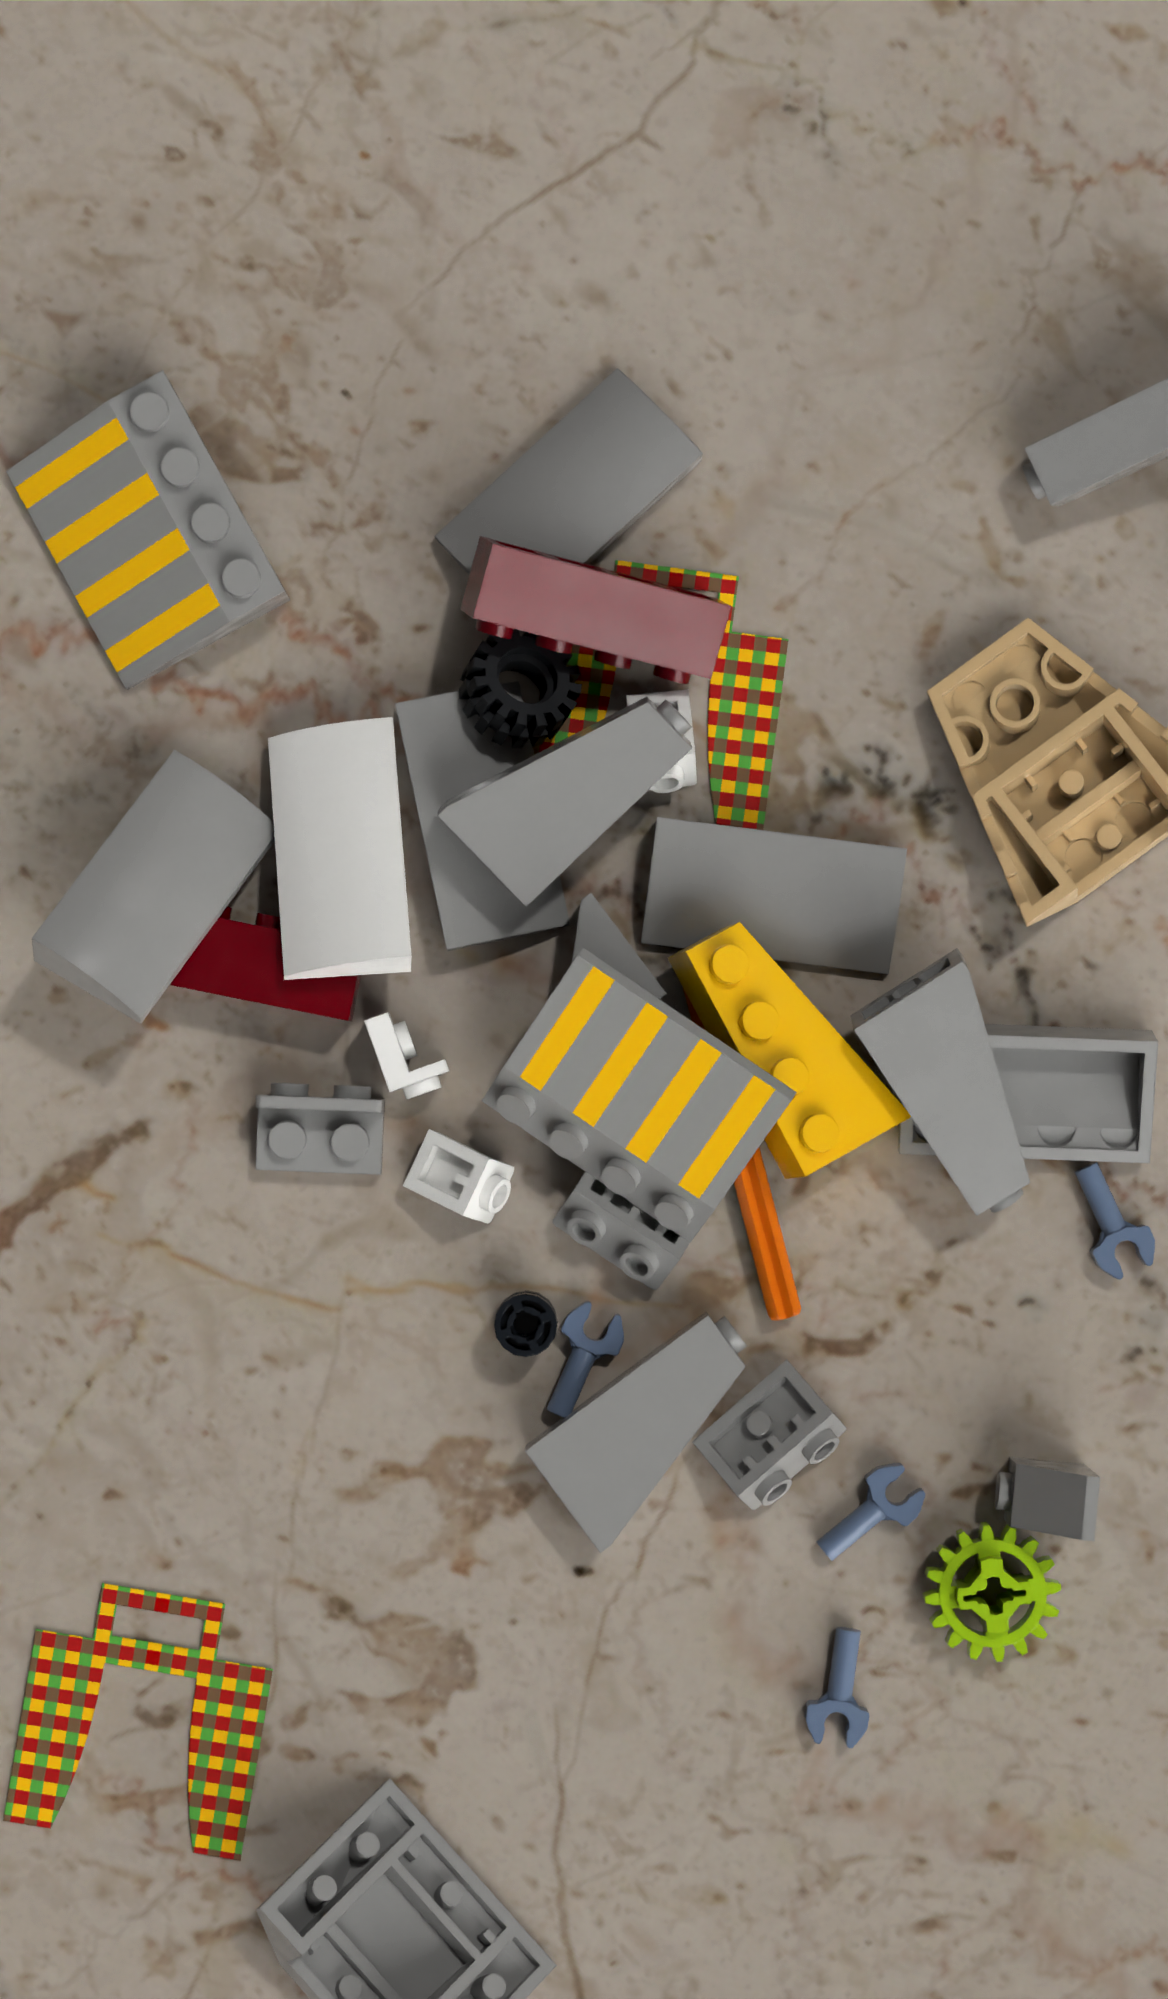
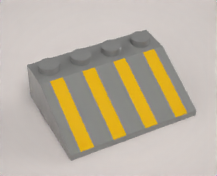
(146, 531)
(638, 1095)

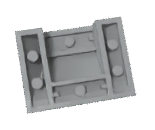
(397, 1916)

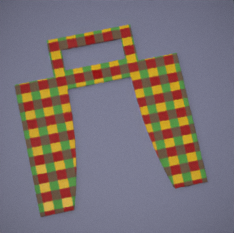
(741, 701)
(63, 1698)

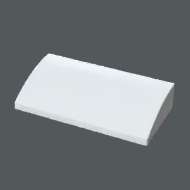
(339, 850)

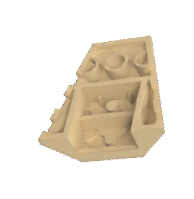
(1055, 767)

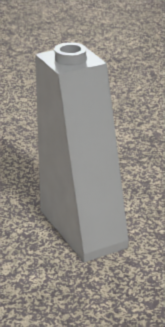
(1100, 447)
(561, 800)
(943, 1070)
(634, 1428)

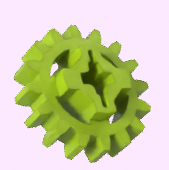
(961, 1593)

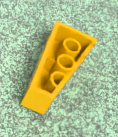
(773, 1024)

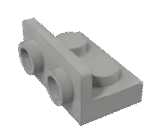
(320, 1132)
(620, 1232)
(770, 1437)

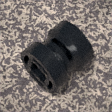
(523, 1314)

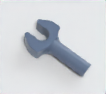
(1112, 1224)
(582, 1357)
(873, 1510)
(840, 1691)

